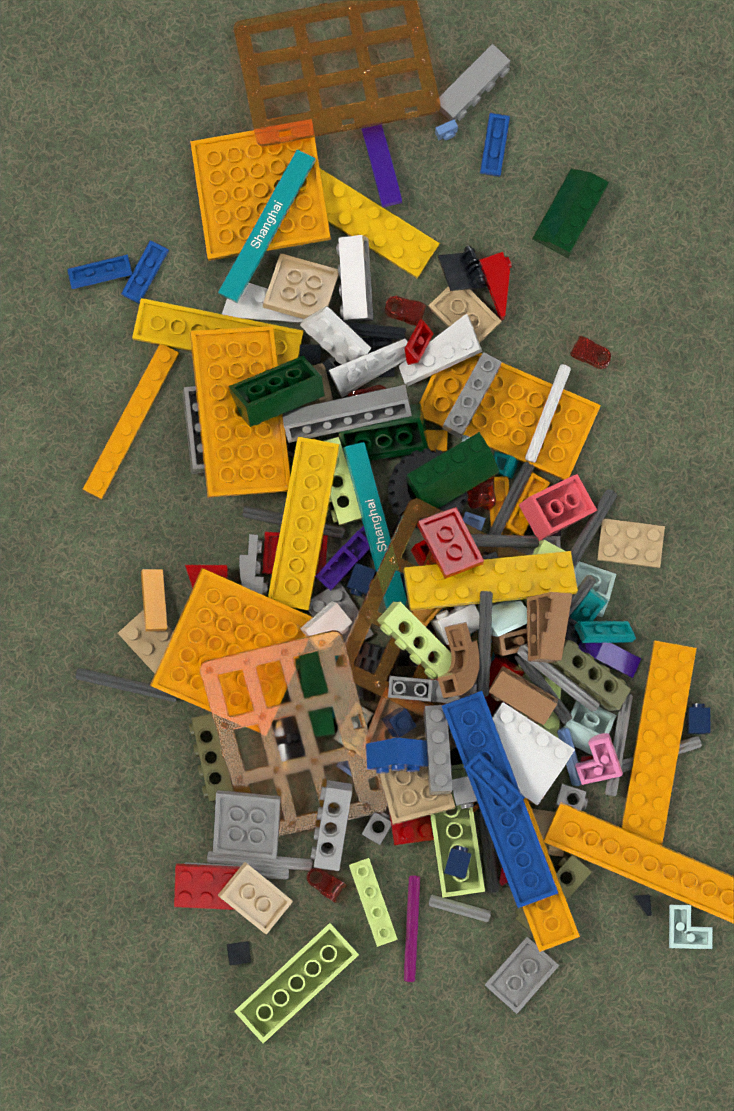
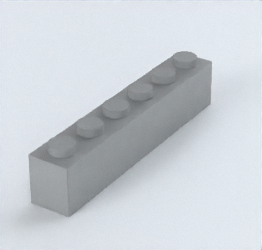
(347, 413)

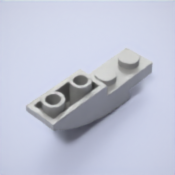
(250, 567)
(420, 690)

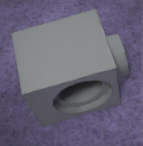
(566, 791)
(463, 792)
(377, 837)

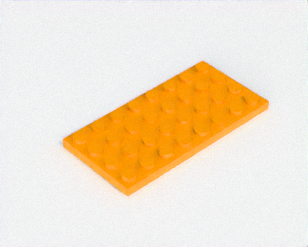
(512, 412)
(235, 455)

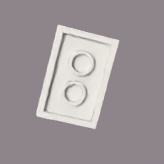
(335, 336)

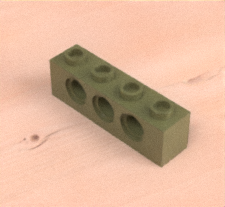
(616, 690)
(197, 728)
(578, 873)

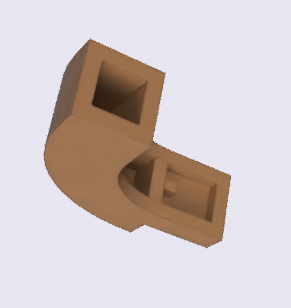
(464, 662)

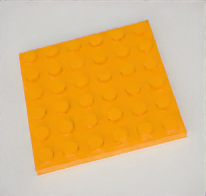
(236, 184)
(220, 622)

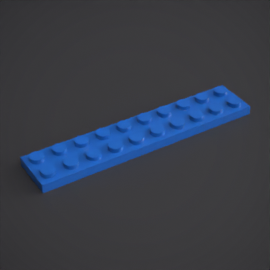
(510, 832)

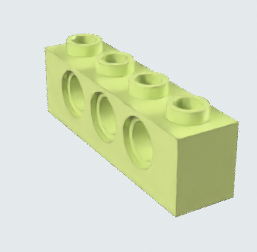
(351, 512)
(414, 628)
(373, 902)

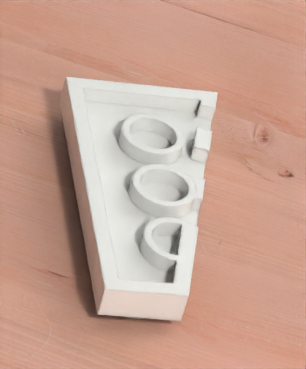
(251, 307)
(445, 350)
(366, 368)

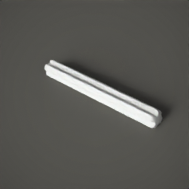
(547, 413)

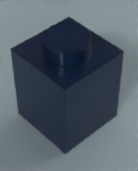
(360, 580)
(698, 719)
(399, 722)
(458, 862)

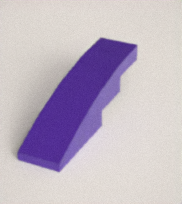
(382, 166)
(344, 560)

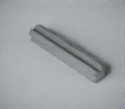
(460, 908)

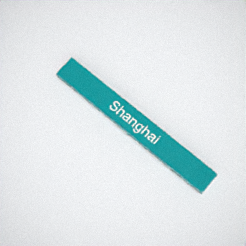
(267, 226)
(372, 515)

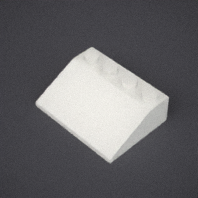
(531, 751)

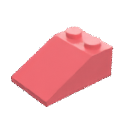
(557, 507)

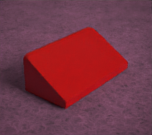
(418, 342)

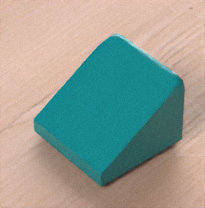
(506, 464)

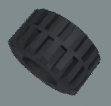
(370, 656)

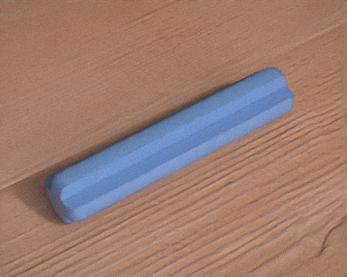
(565, 735)

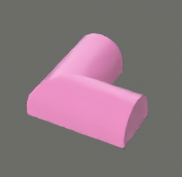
(605, 761)

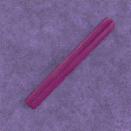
(412, 928)

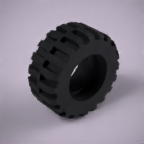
(398, 487)

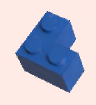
(396, 755)

